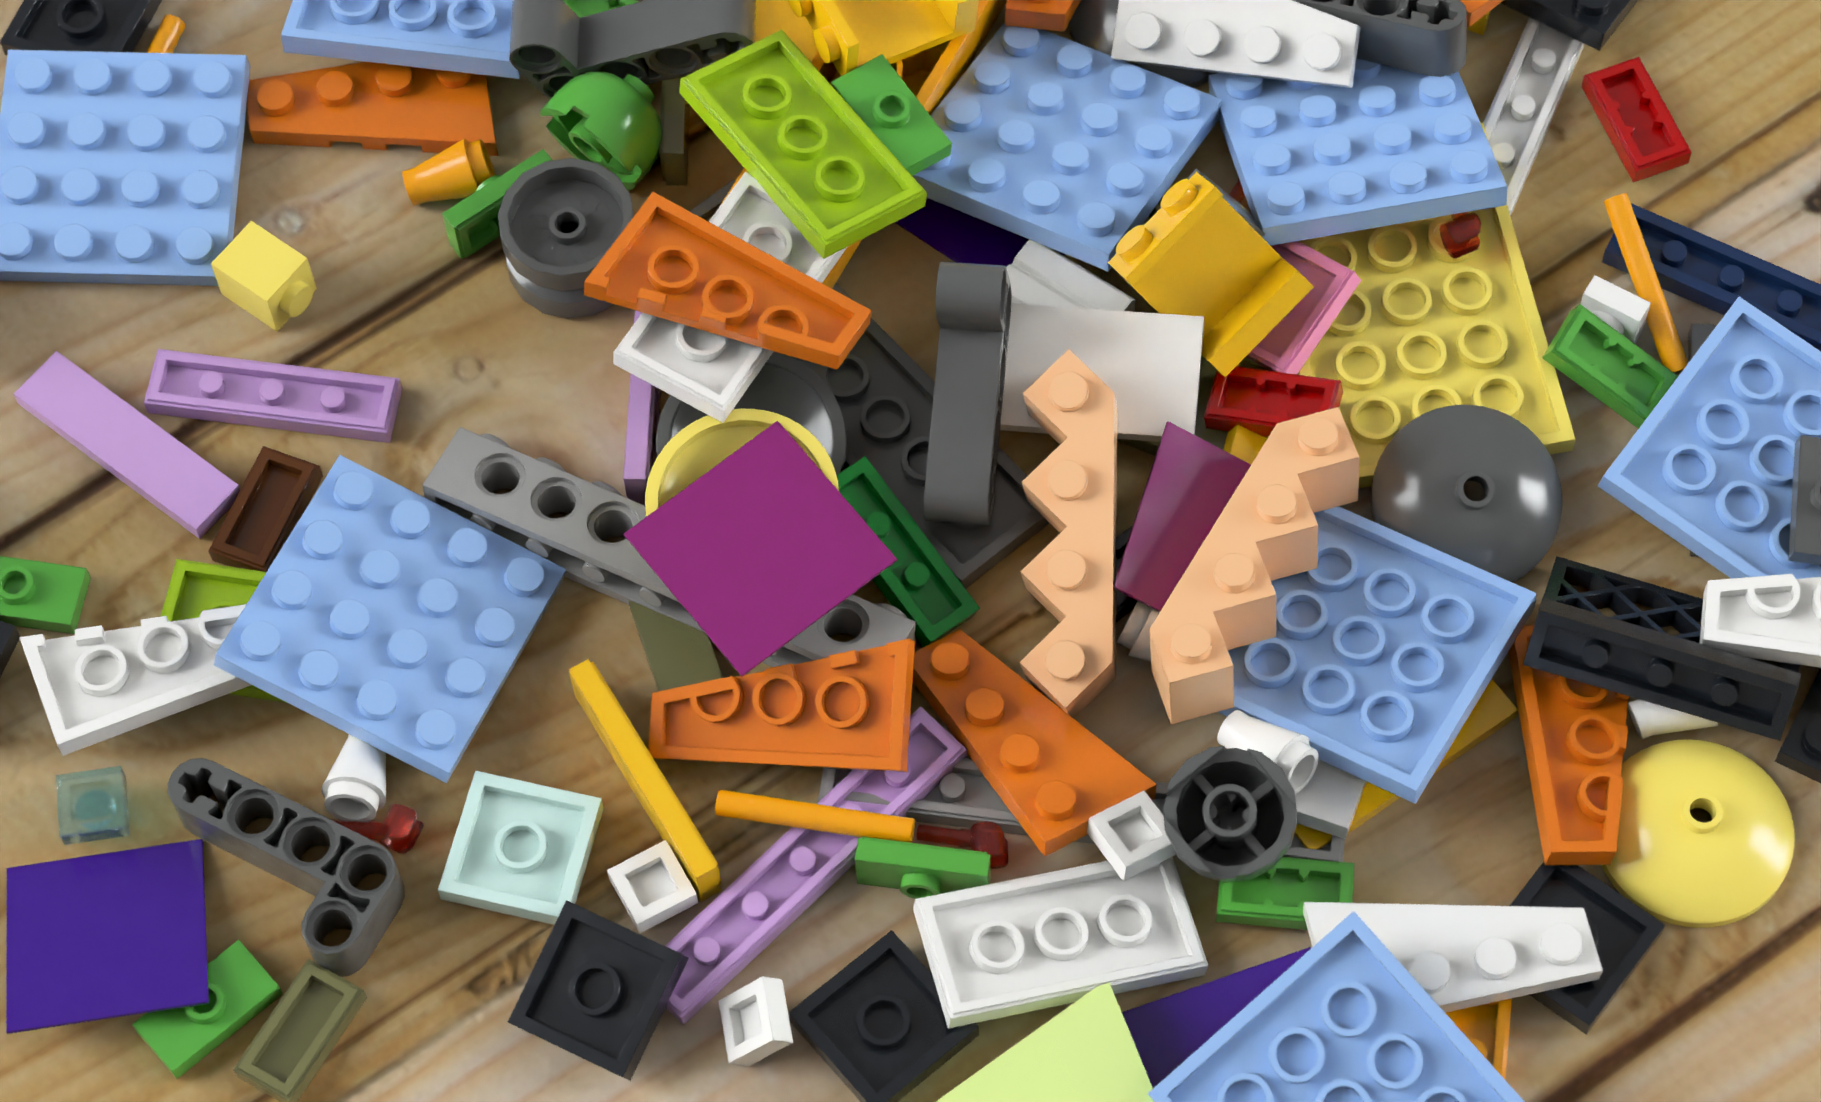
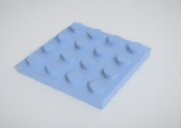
(410, 33)
(1063, 142)
(1357, 155)
(119, 165)
(1721, 447)
(390, 618)
(1379, 651)
(1339, 1030)

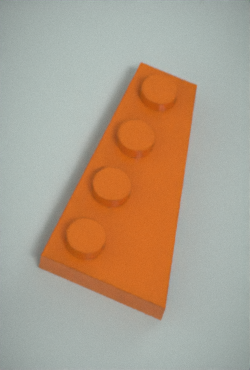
(1024, 744)
(1573, 759)

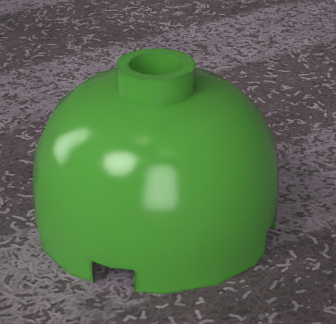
(607, 123)

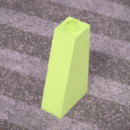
(1071, 1058)

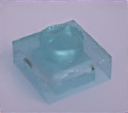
(92, 805)

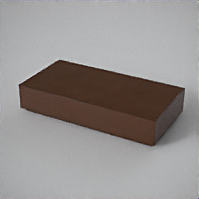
(265, 510)

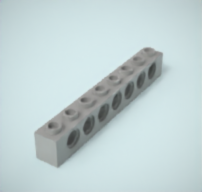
(484, 463)

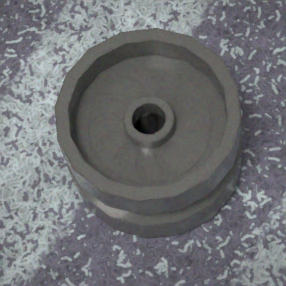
(557, 230)

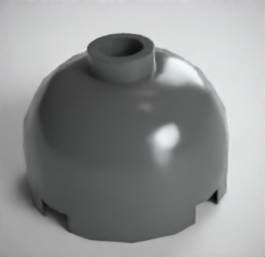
(1230, 813)

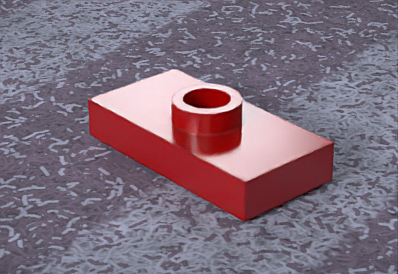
(1636, 119)
(1264, 398)

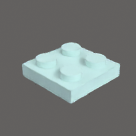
(520, 848)

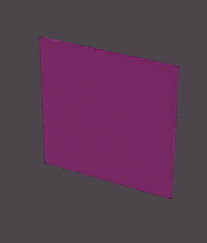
(1176, 513)
(760, 548)

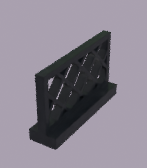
(1646, 663)

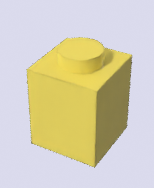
(264, 276)

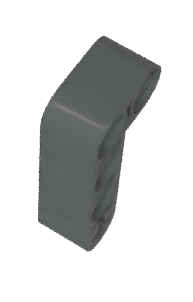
(1406, 34)
(640, 39)
(968, 392)
(279, 853)

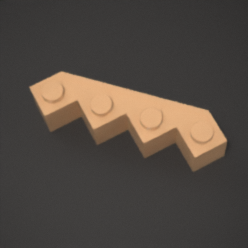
(1258, 538)
(1078, 568)

